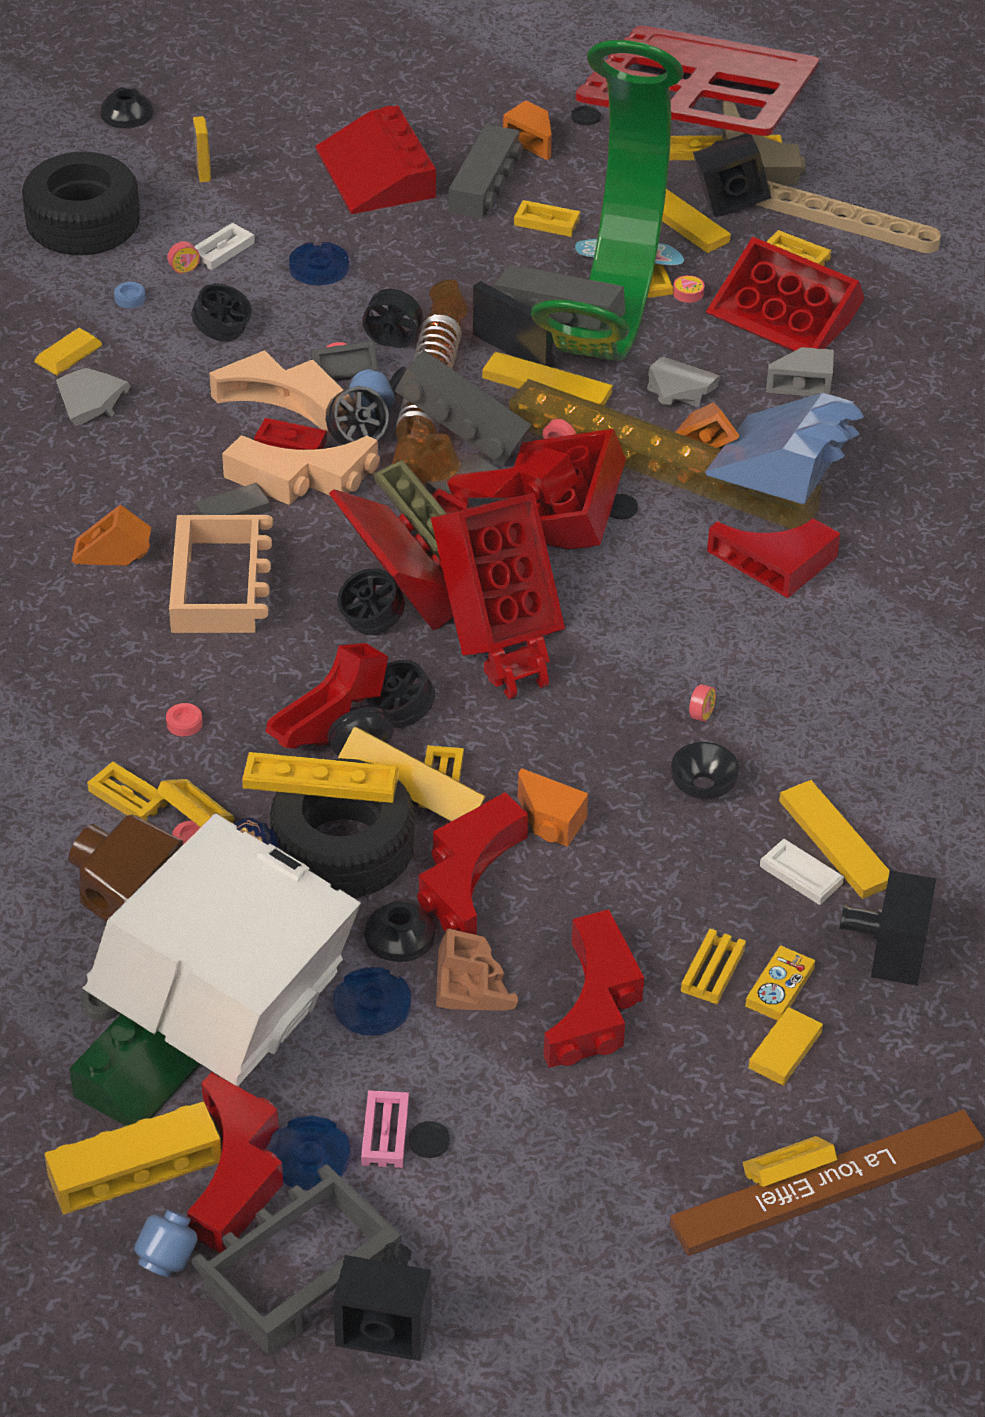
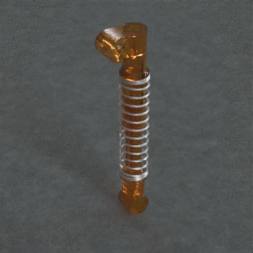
(419, 443)

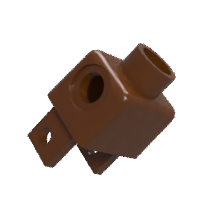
(118, 862)

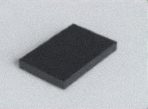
(509, 326)

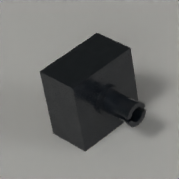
(732, 174)
(897, 927)
(383, 1305)

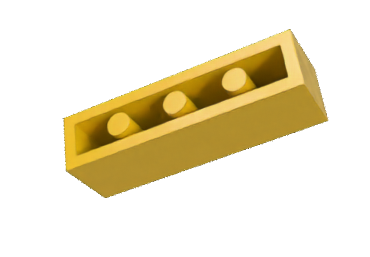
(133, 1157)

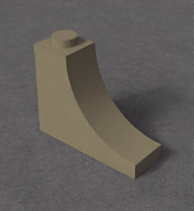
(780, 160)

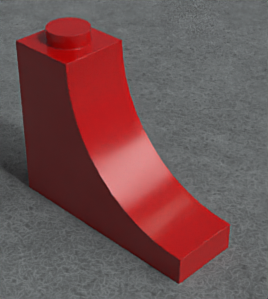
(776, 559)

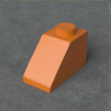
(533, 127)
(708, 426)
(113, 540)
(552, 807)

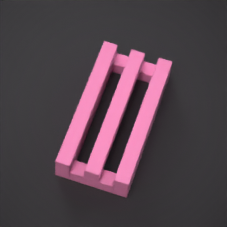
(382, 1156)

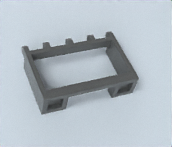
(286, 1320)

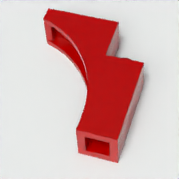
(462, 855)
(610, 983)
(246, 1170)

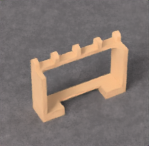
(218, 617)

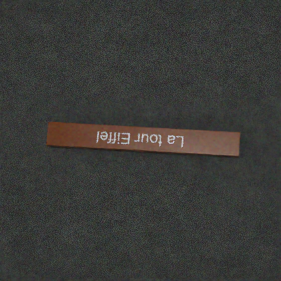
(849, 1175)

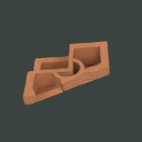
(468, 965)

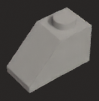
(802, 372)

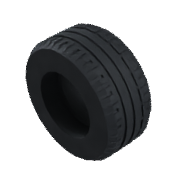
(81, 203)
(354, 862)

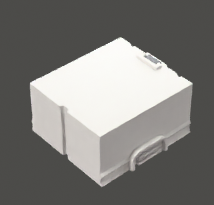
(223, 949)

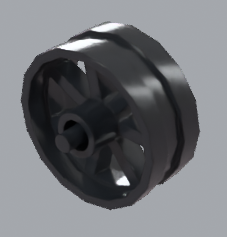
(219, 318)
(388, 328)
(356, 416)
(383, 611)
(400, 693)

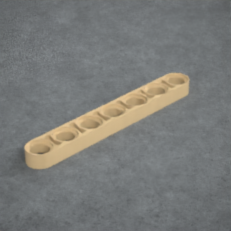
(855, 218)

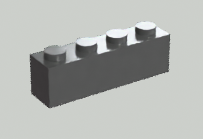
(484, 171)
(536, 286)
(462, 407)

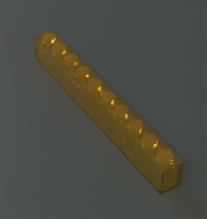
(657, 452)

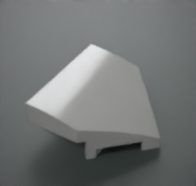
(680, 382)
(90, 394)

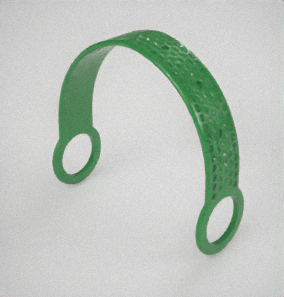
(630, 205)

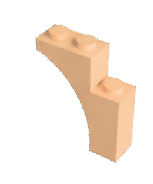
(261, 379)
(290, 472)

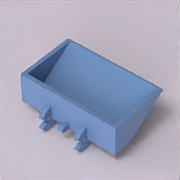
(788, 446)

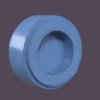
(129, 295)

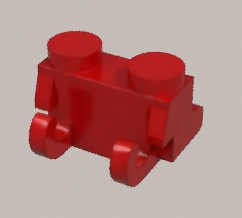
(518, 664)

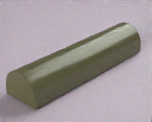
(411, 499)

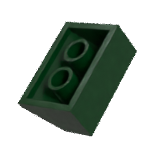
(129, 1072)

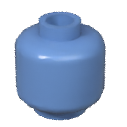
(377, 382)
(165, 1243)

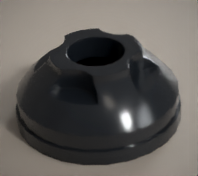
(126, 108)
(370, 719)
(708, 761)
(399, 942)

